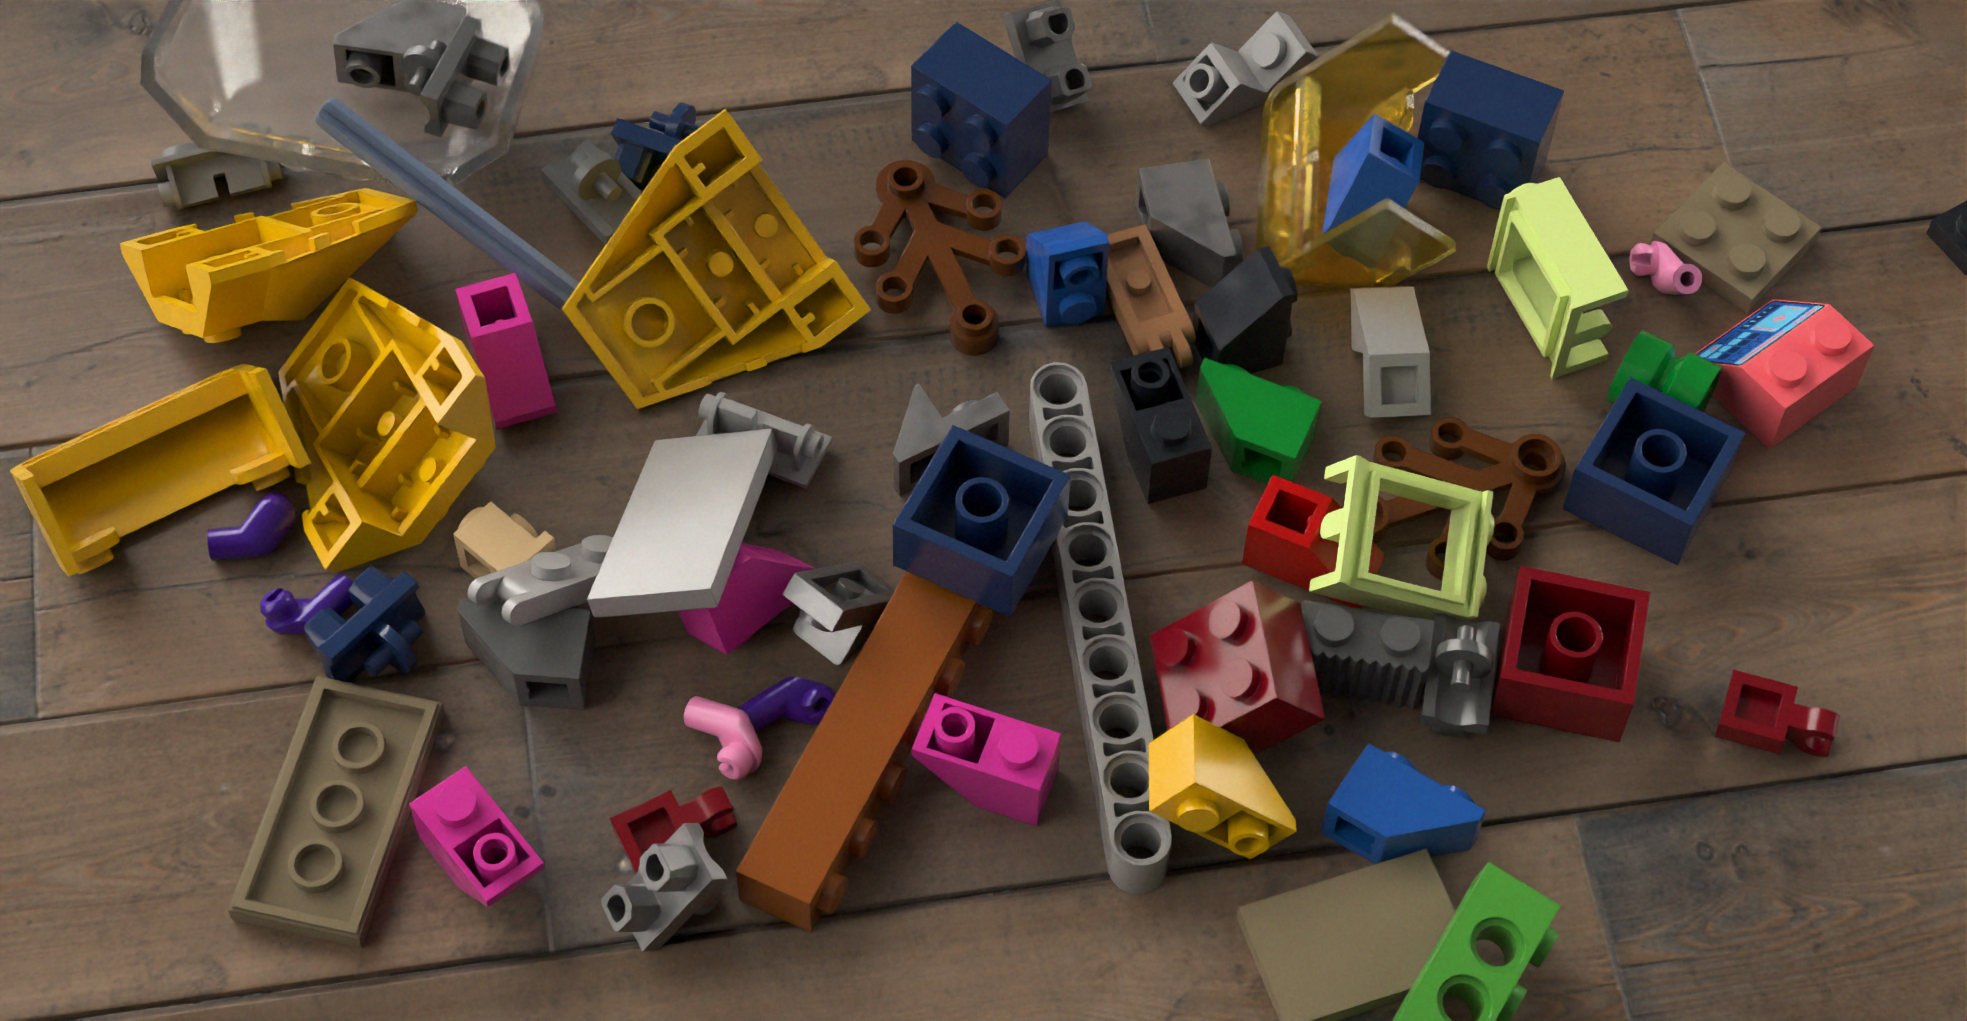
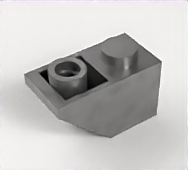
(374, 48)
(1188, 219)

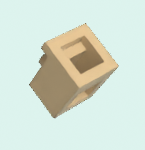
(494, 541)

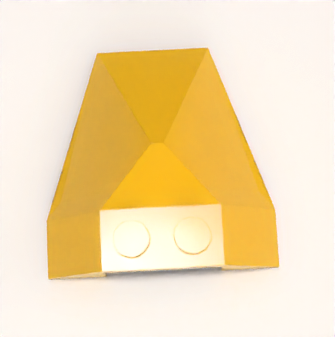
(262, 264)
(708, 275)
(388, 422)

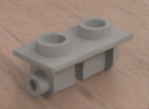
(193, 173)
(798, 446)

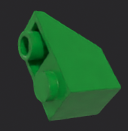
(1256, 422)

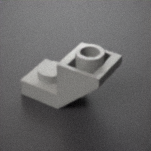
(1231, 82)
(1394, 351)

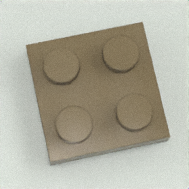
(1737, 236)

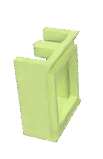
(1555, 273)
(1353, 528)

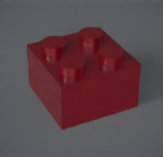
(1570, 654)
(1240, 667)

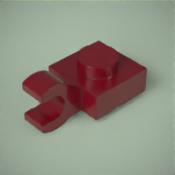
(1764, 714)
(662, 816)

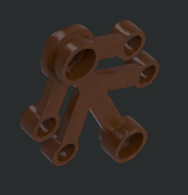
(938, 244)
(1506, 473)

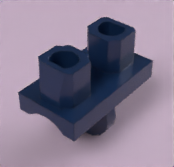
(644, 148)
(375, 634)

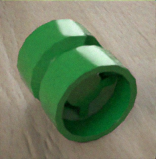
(1656, 365)

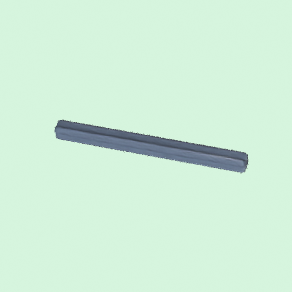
(446, 202)

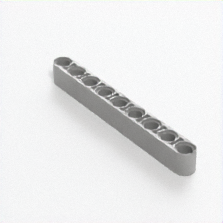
(1103, 645)

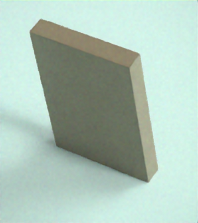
(1347, 938)

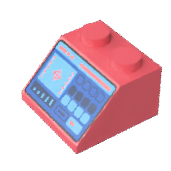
(1786, 366)

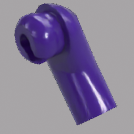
(258, 534)
(289, 615)
(789, 699)

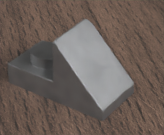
(926, 429)
(837, 607)

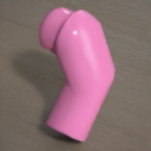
(1665, 268)
(740, 745)

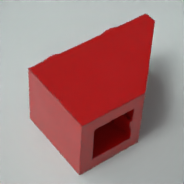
(1287, 539)

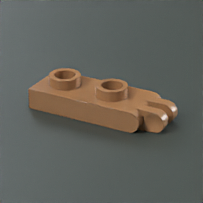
(1146, 297)

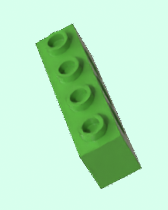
(1493, 910)

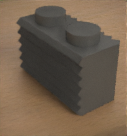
(1368, 653)

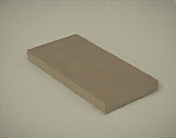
(337, 812)

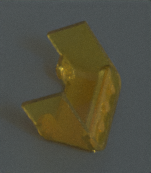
(1304, 129)

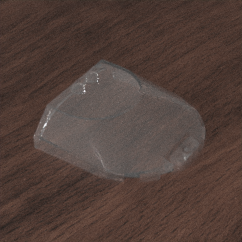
(260, 71)

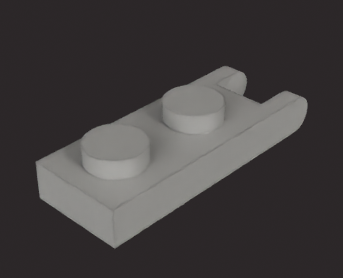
(544, 583)

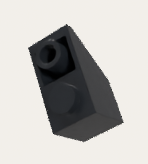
(1247, 314)
(1160, 426)

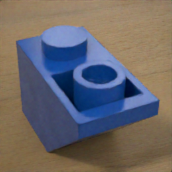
(1372, 167)
(1068, 272)
(1395, 810)

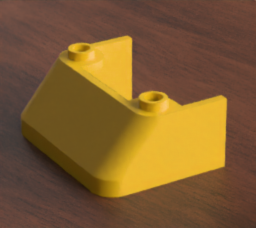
(158, 463)

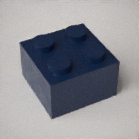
(980, 110)
(1486, 129)
(1653, 471)
(981, 520)

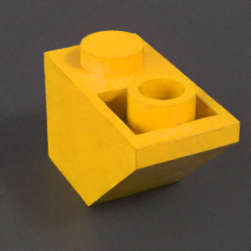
(1216, 788)

